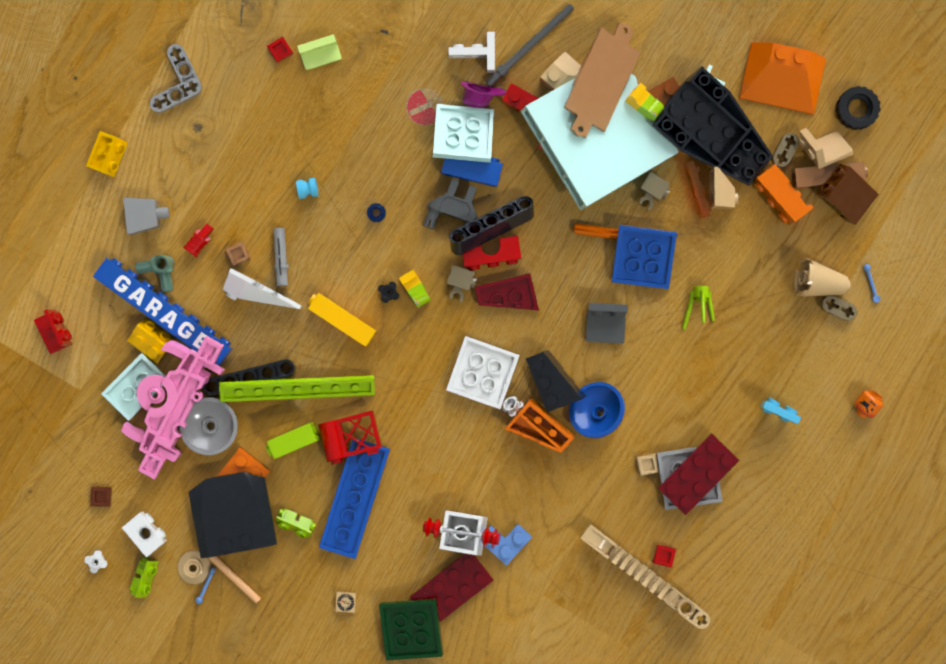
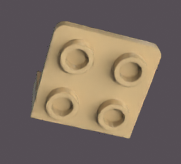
(825, 149)

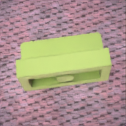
(319, 52)

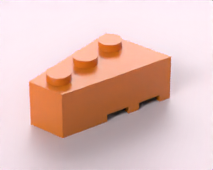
(540, 426)

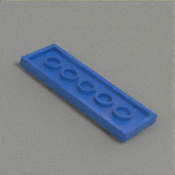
(353, 501)

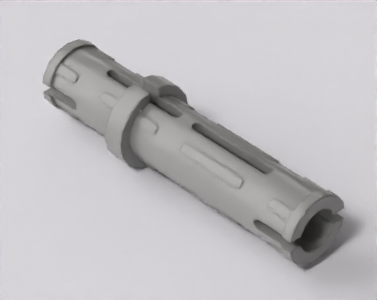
(280, 257)

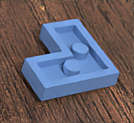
(511, 544)

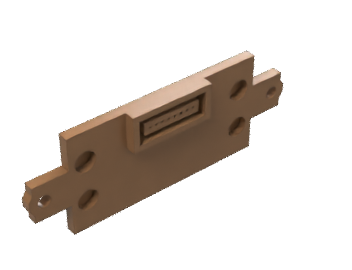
(601, 80)

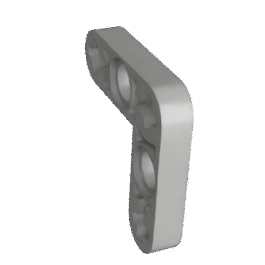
(185, 82)

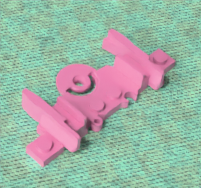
(181, 389)

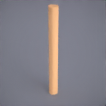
(234, 578)

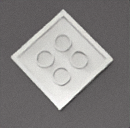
(482, 372)

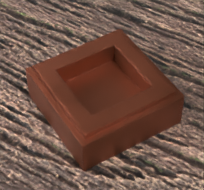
(101, 496)

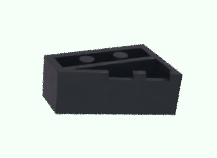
(553, 382)

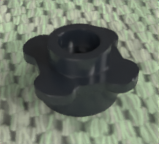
(392, 288)

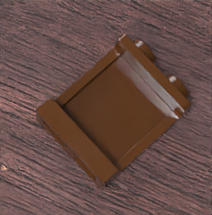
(848, 193)

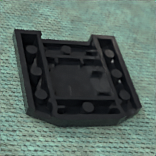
(232, 514)

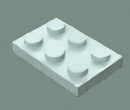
(123, 390)

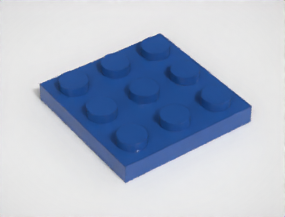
(644, 256)

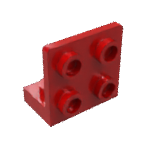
(53, 331)

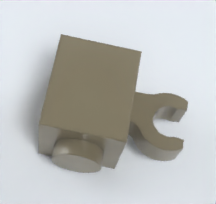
(654, 188)
(461, 279)

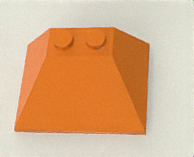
(782, 77)

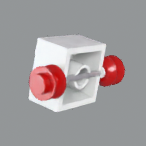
(462, 532)

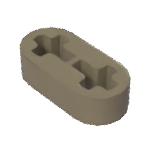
(789, 152)
(837, 312)

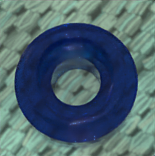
(371, 208)

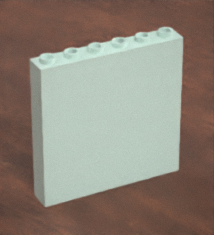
(602, 160)

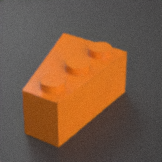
(782, 195)

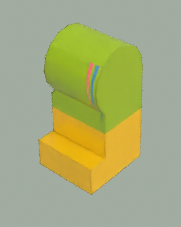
(645, 103)
(415, 288)

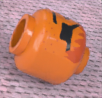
(868, 404)

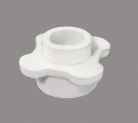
(512, 406)
(102, 563)

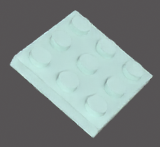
(463, 133)

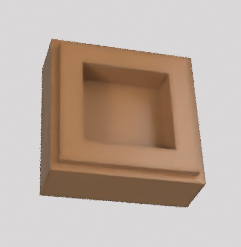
(237, 254)

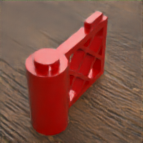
(334, 438)

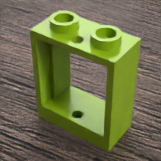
(292, 440)

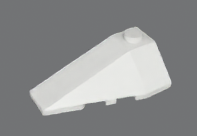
(242, 287)

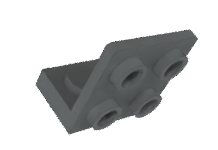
(606, 323)

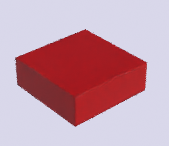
(280, 49)
(664, 555)

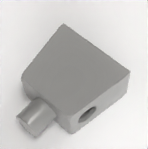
(143, 215)

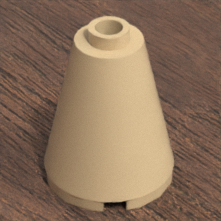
(819, 280)

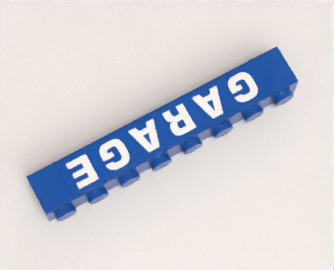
(158, 307)

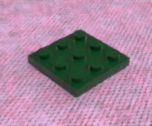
(411, 629)

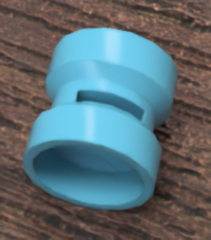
(305, 188)

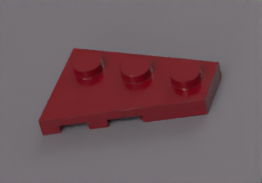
(508, 293)

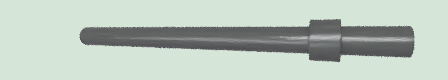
(502, 70)

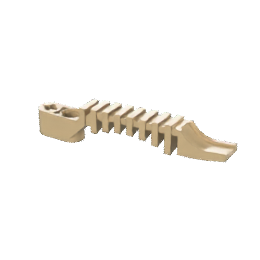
(646, 576)

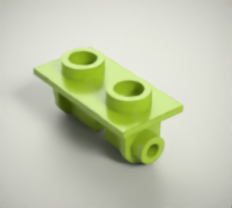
(301, 527)
(142, 586)

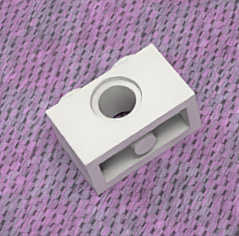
(134, 531)

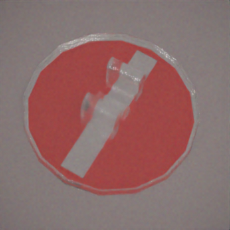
(422, 106)

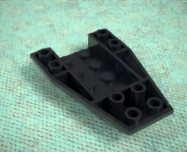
(713, 128)

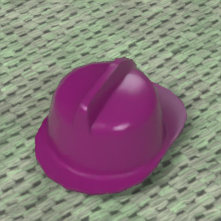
(479, 95)

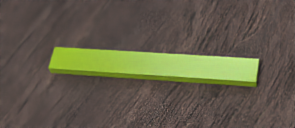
(296, 388)

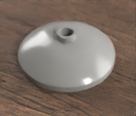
(205, 440)

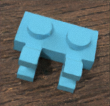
(786, 414)

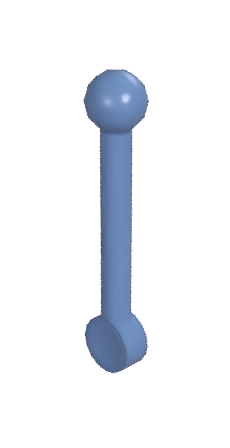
(875, 298)
(199, 600)

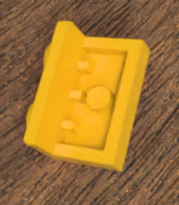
(149, 339)

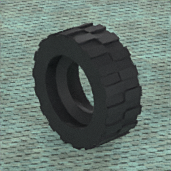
(868, 97)

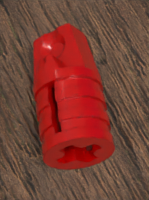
(199, 240)

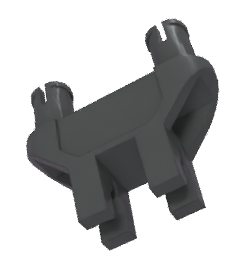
(452, 206)

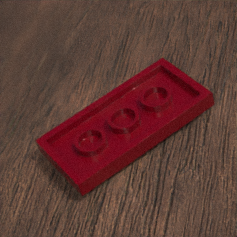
(698, 474)
(455, 584)

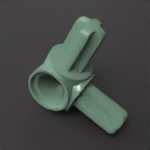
(154, 265)

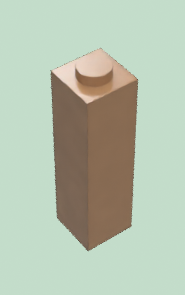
(814, 177)

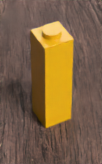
(341, 319)

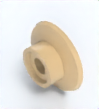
(193, 558)

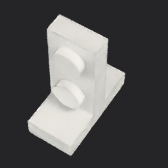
(477, 51)

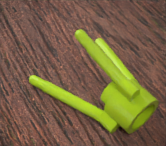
(702, 295)

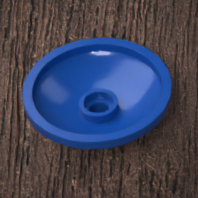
(585, 412)

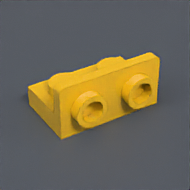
(107, 154)

